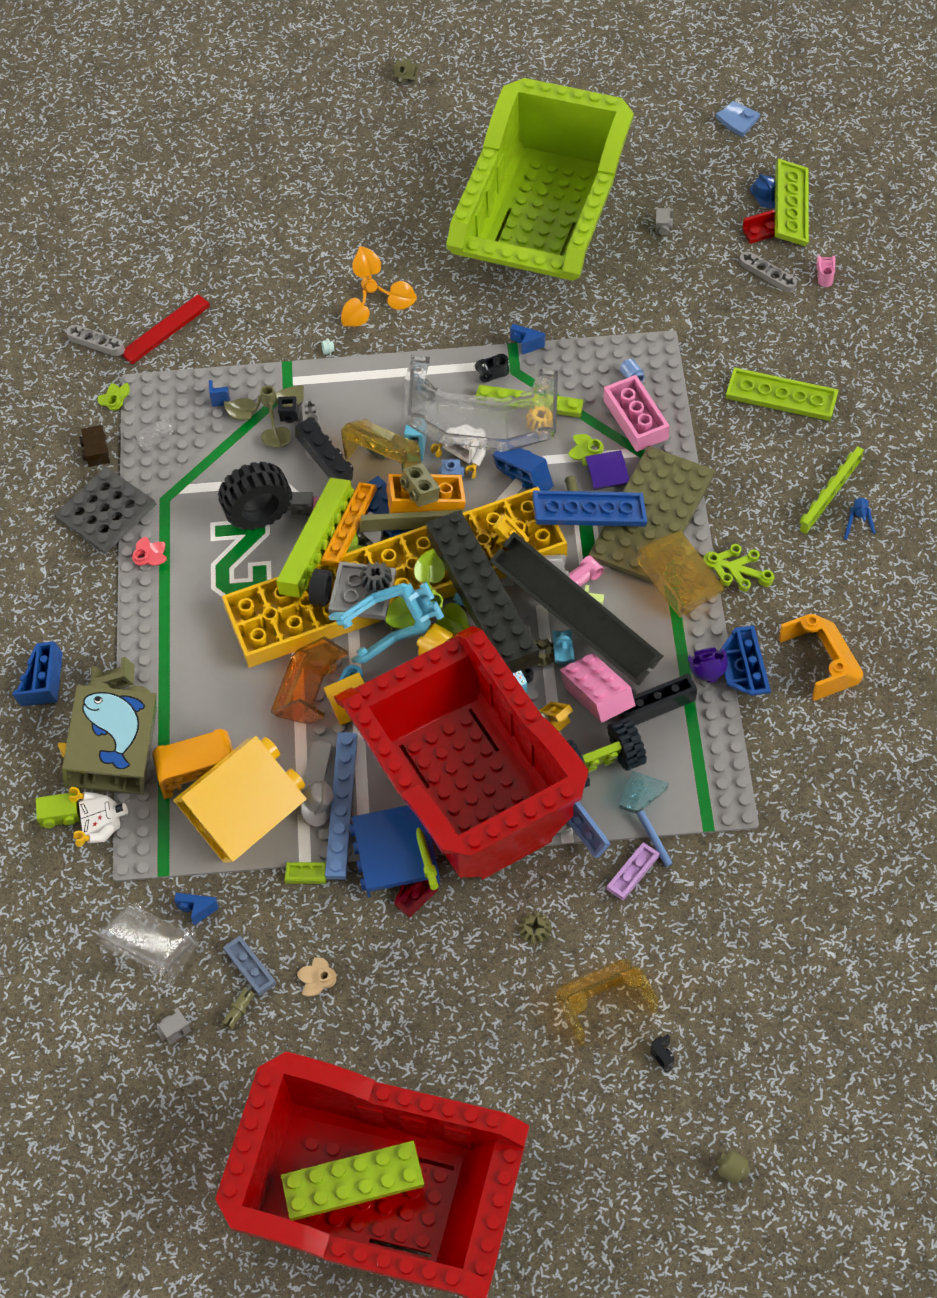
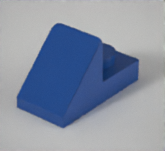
(530, 338)
(200, 905)

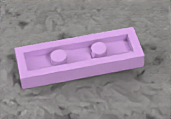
(633, 871)

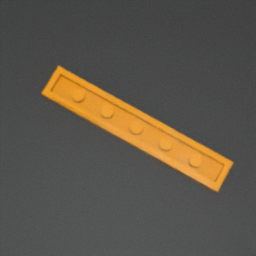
(348, 524)

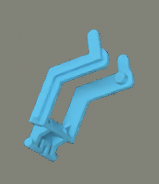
(418, 604)

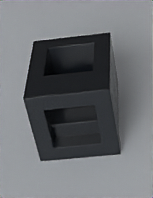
(288, 414)

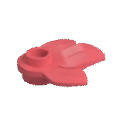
(151, 552)

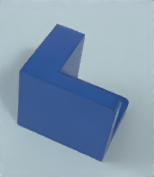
(218, 395)

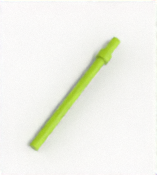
(429, 869)

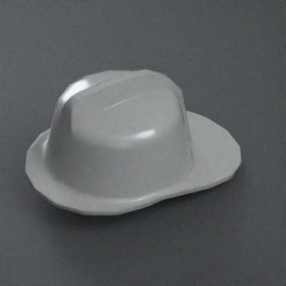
(318, 802)

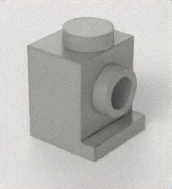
(664, 220)
(173, 1027)

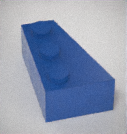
(525, 467)
(41, 677)

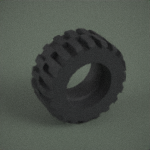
(255, 495)

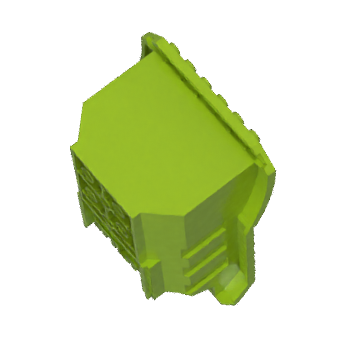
(541, 178)

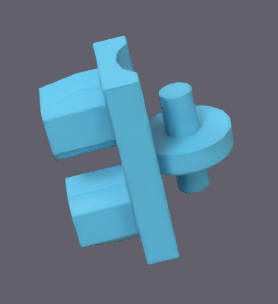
(563, 647)

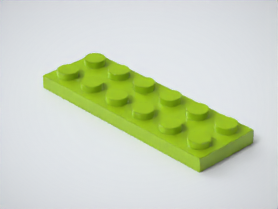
(791, 202)
(782, 394)
(352, 1180)

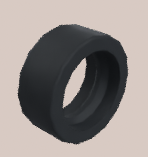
(320, 587)

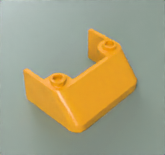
(843, 669)

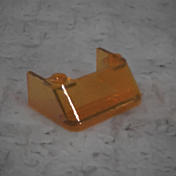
(303, 680)

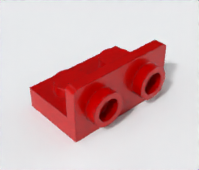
(759, 226)

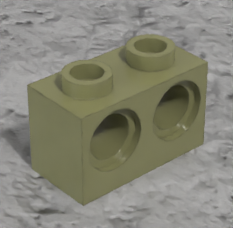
(420, 485)

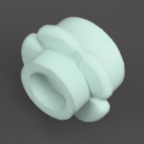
(327, 347)

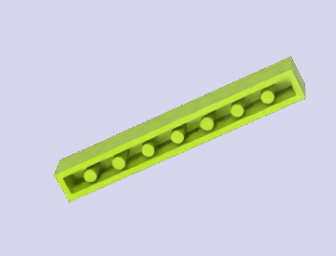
(314, 538)

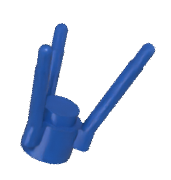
(861, 509)

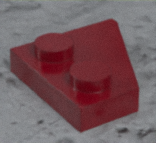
(413, 897)

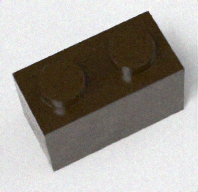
(95, 446)

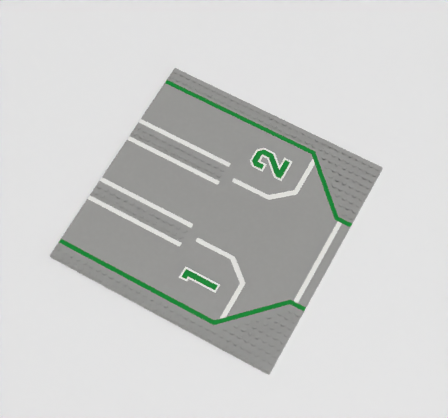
(189, 656)

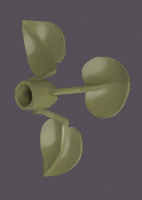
(242, 410)

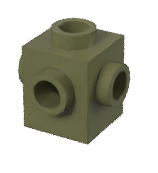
(410, 70)

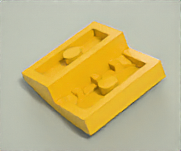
(331, 690)

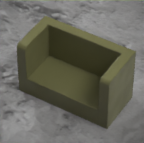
(117, 677)

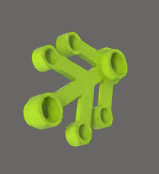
(736, 568)

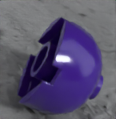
(708, 664)

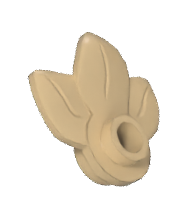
(314, 976)

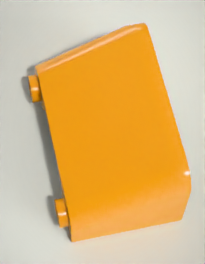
(189, 759)

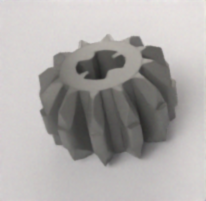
(375, 576)

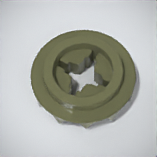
(547, 659)
(541, 933)

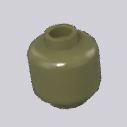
(733, 1167)

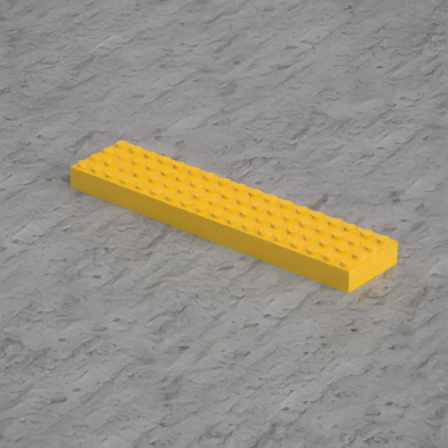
(279, 624)

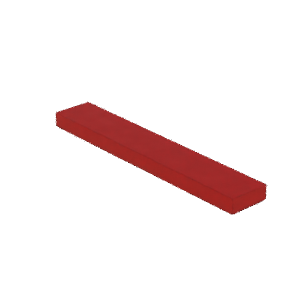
(165, 329)

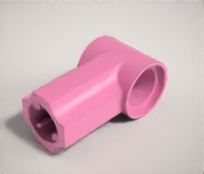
(587, 570)

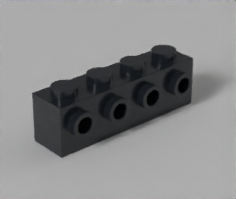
(322, 451)
(661, 699)

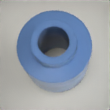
(631, 368)

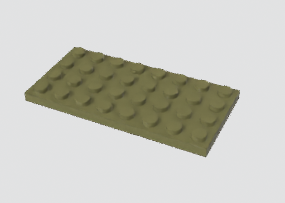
(671, 496)

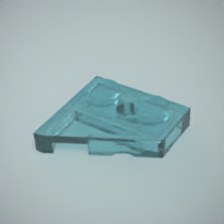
(641, 791)

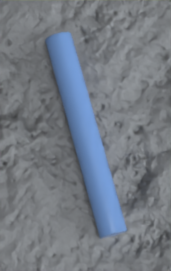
(654, 838)

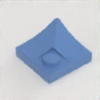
(738, 118)

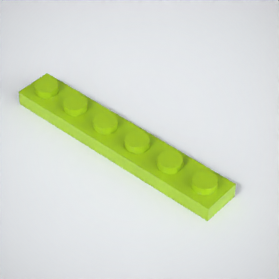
(565, 405)
(834, 485)

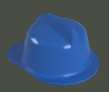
(764, 191)

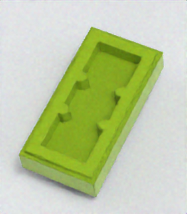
(305, 873)

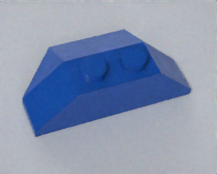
(745, 662)

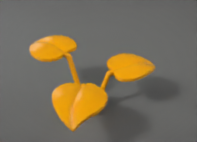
(364, 266)

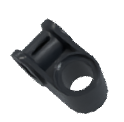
(494, 367)

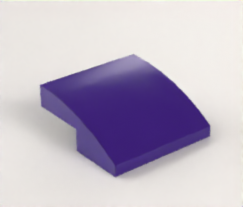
(607, 470)

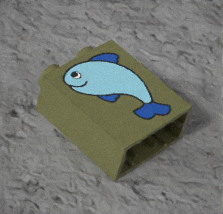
(110, 738)

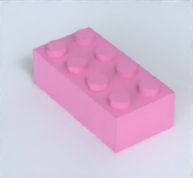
(636, 413)
(597, 687)

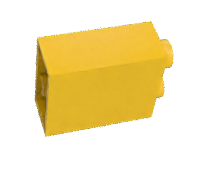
(241, 798)

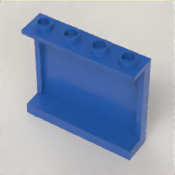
(390, 848)

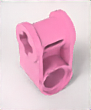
(825, 270)

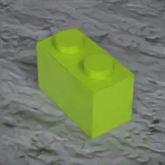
(57, 810)

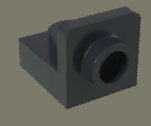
(661, 1055)

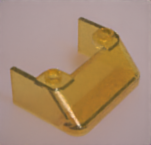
(379, 440)
(574, 994)

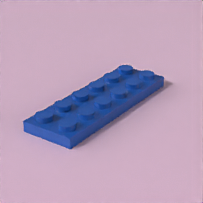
(589, 508)

